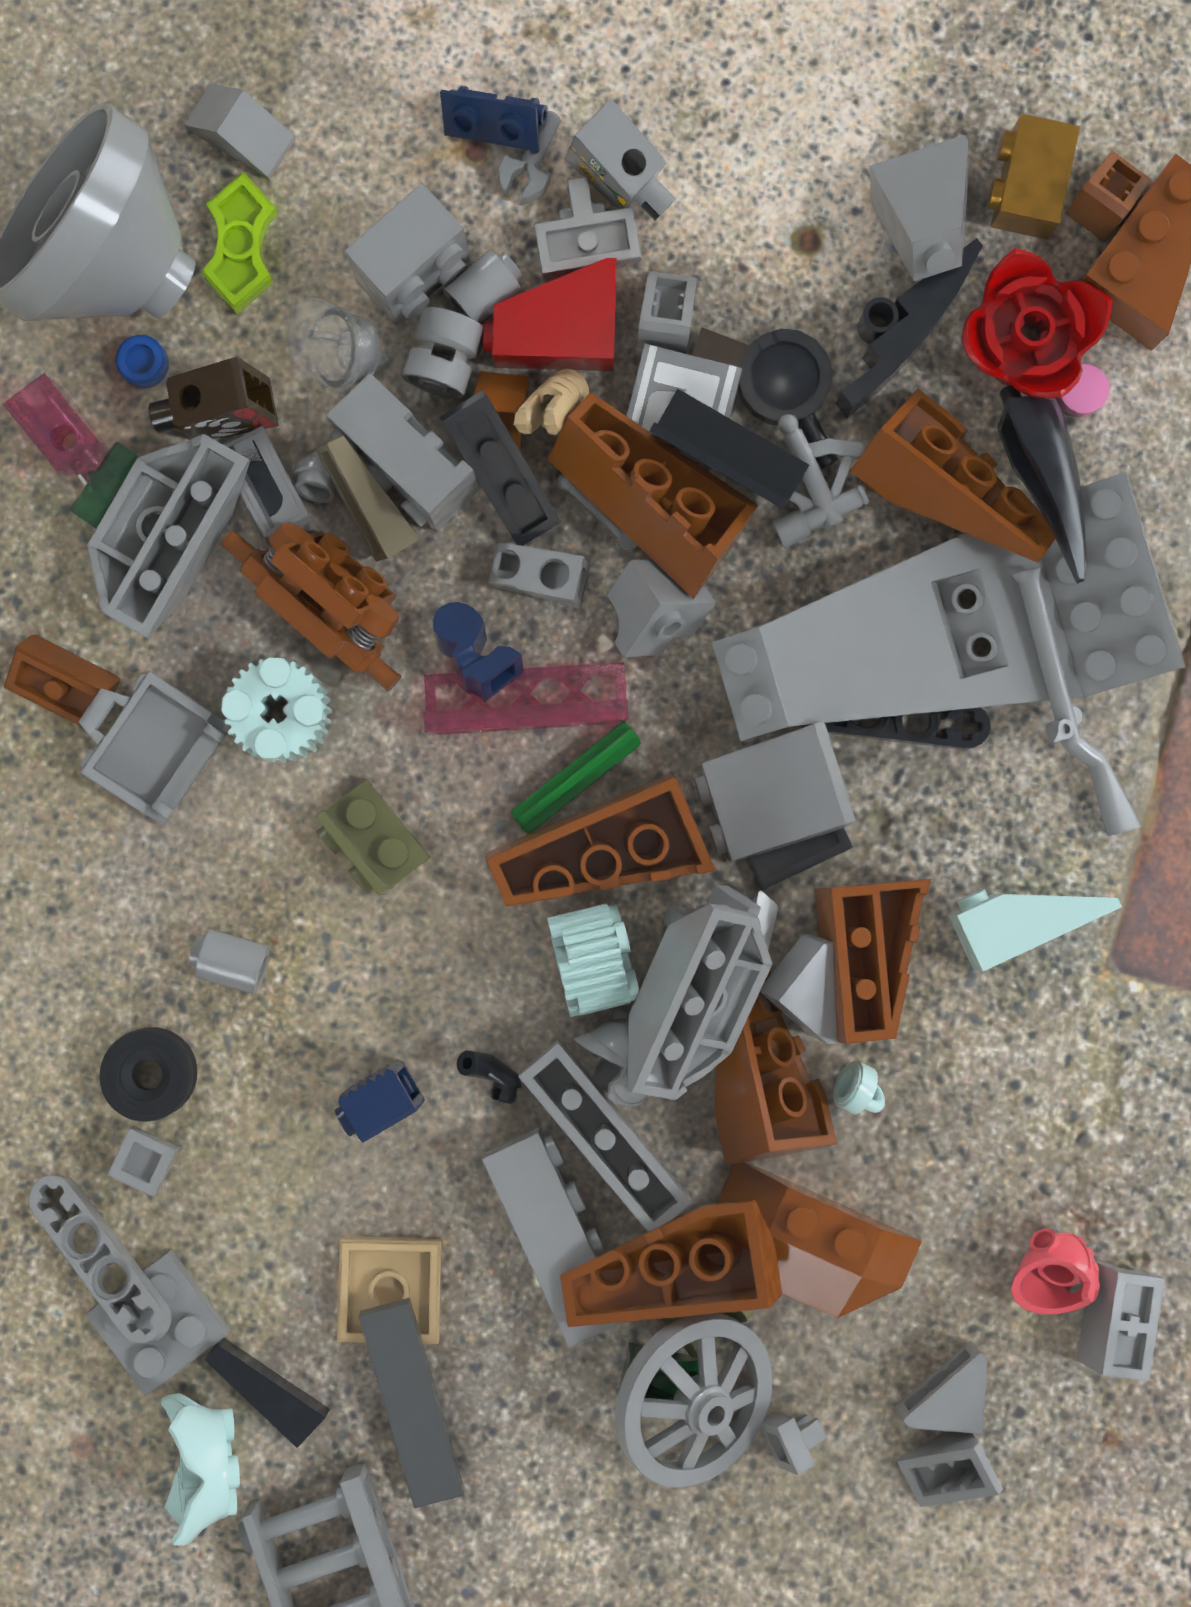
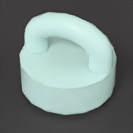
(858, 1089)

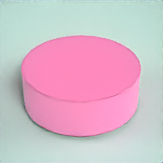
(1087, 394)

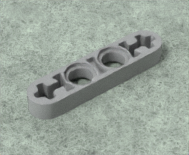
(92, 1265)

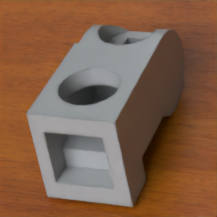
(540, 573)

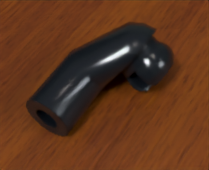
(491, 1068)

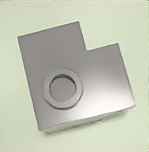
(654, 609)

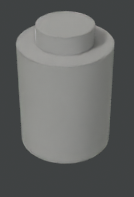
(483, 286)
(230, 961)

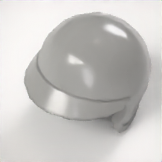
(611, 1044)

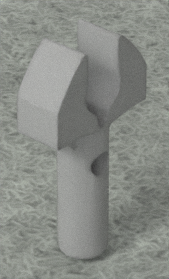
(530, 161)

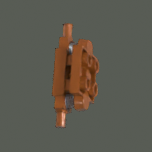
(323, 595)

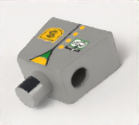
(608, 147)

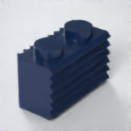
(379, 1101)

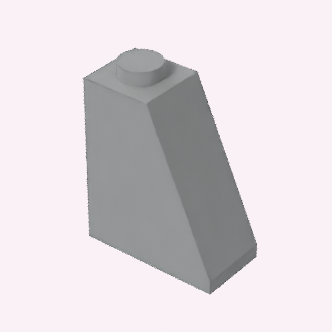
(924, 205)

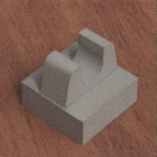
(143, 1161)
(792, 1439)

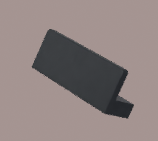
(730, 449)

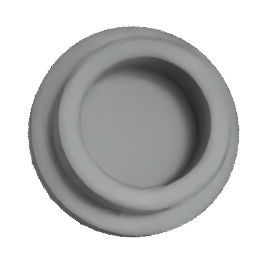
(314, 480)

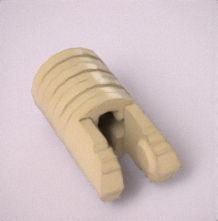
(552, 402)

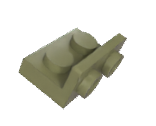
(371, 838)

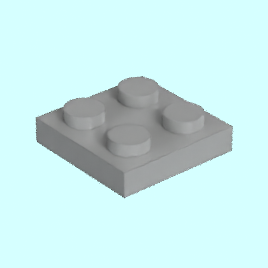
(192, 1329)

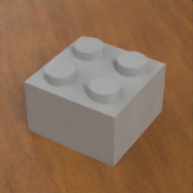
(409, 255)

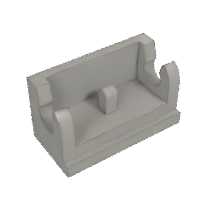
(1122, 1323)

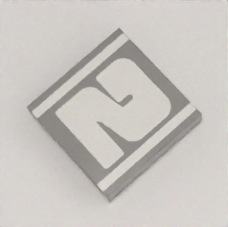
(666, 370)

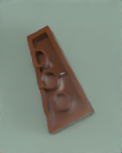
(651, 492)
(609, 845)

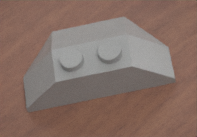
(163, 529)
(695, 999)

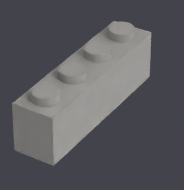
(605, 1136)
(545, 1218)

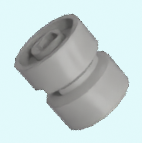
(448, 336)

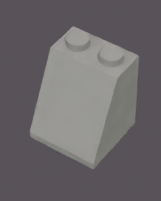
(774, 793)

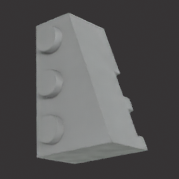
(403, 454)

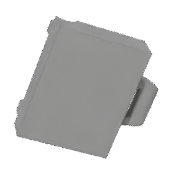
(152, 746)

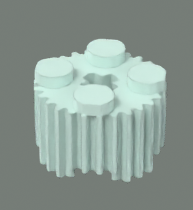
(249, 709)
(593, 959)

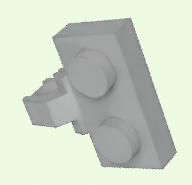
(586, 234)

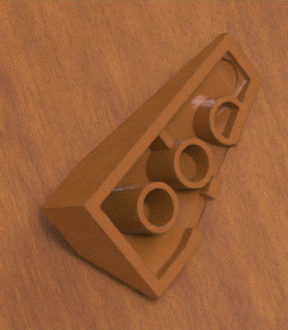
(765, 1093)
(691, 1266)

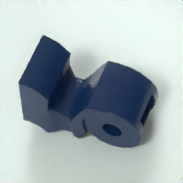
(462, 636)

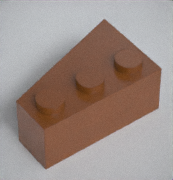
(1149, 258)
(872, 950)

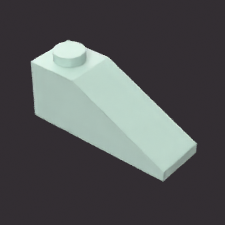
(1010, 924)

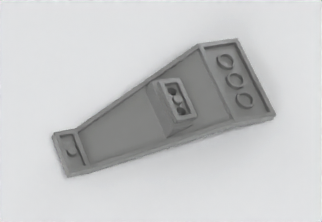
(909, 644)

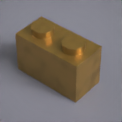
(1033, 177)

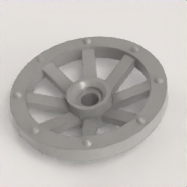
(700, 1404)

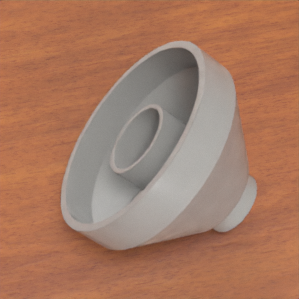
(94, 229)

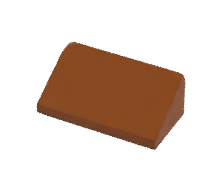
(56, 678)

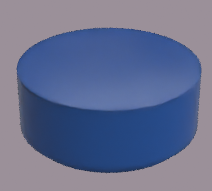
(142, 361)

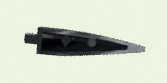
(1045, 462)

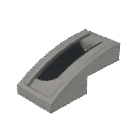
(267, 485)

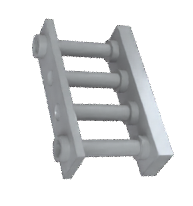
(369, 1548)

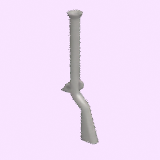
(1113, 803)

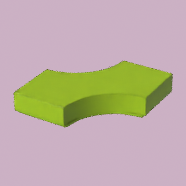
(241, 222)

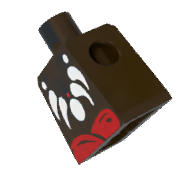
(216, 401)

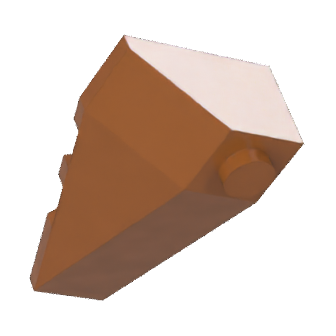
(933, 471)

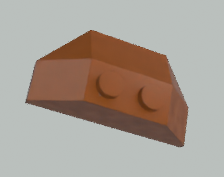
(823, 1248)

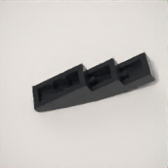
(919, 313)

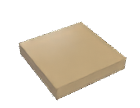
(387, 1271)

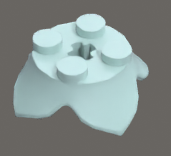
(207, 1470)

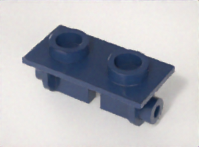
(492, 120)

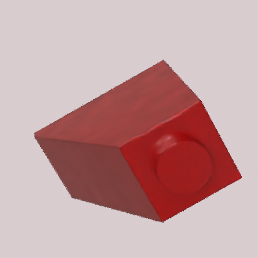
(558, 323)

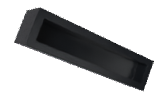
(277, 1399)

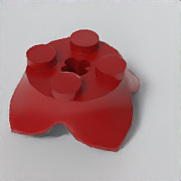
(1067, 314)

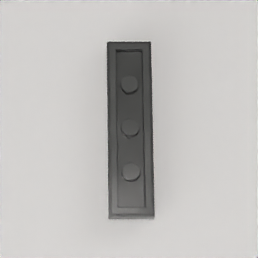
(411, 1402)

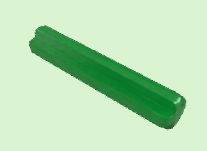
(575, 777)

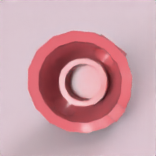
(1050, 1271)

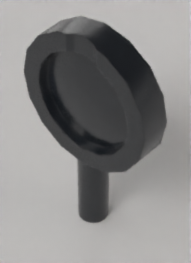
(784, 376)

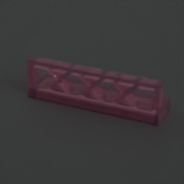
(529, 716)

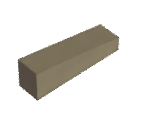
(369, 505)

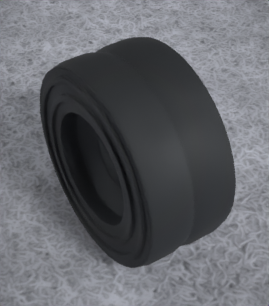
(120, 1082)

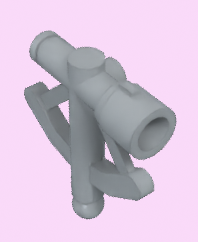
(826, 505)

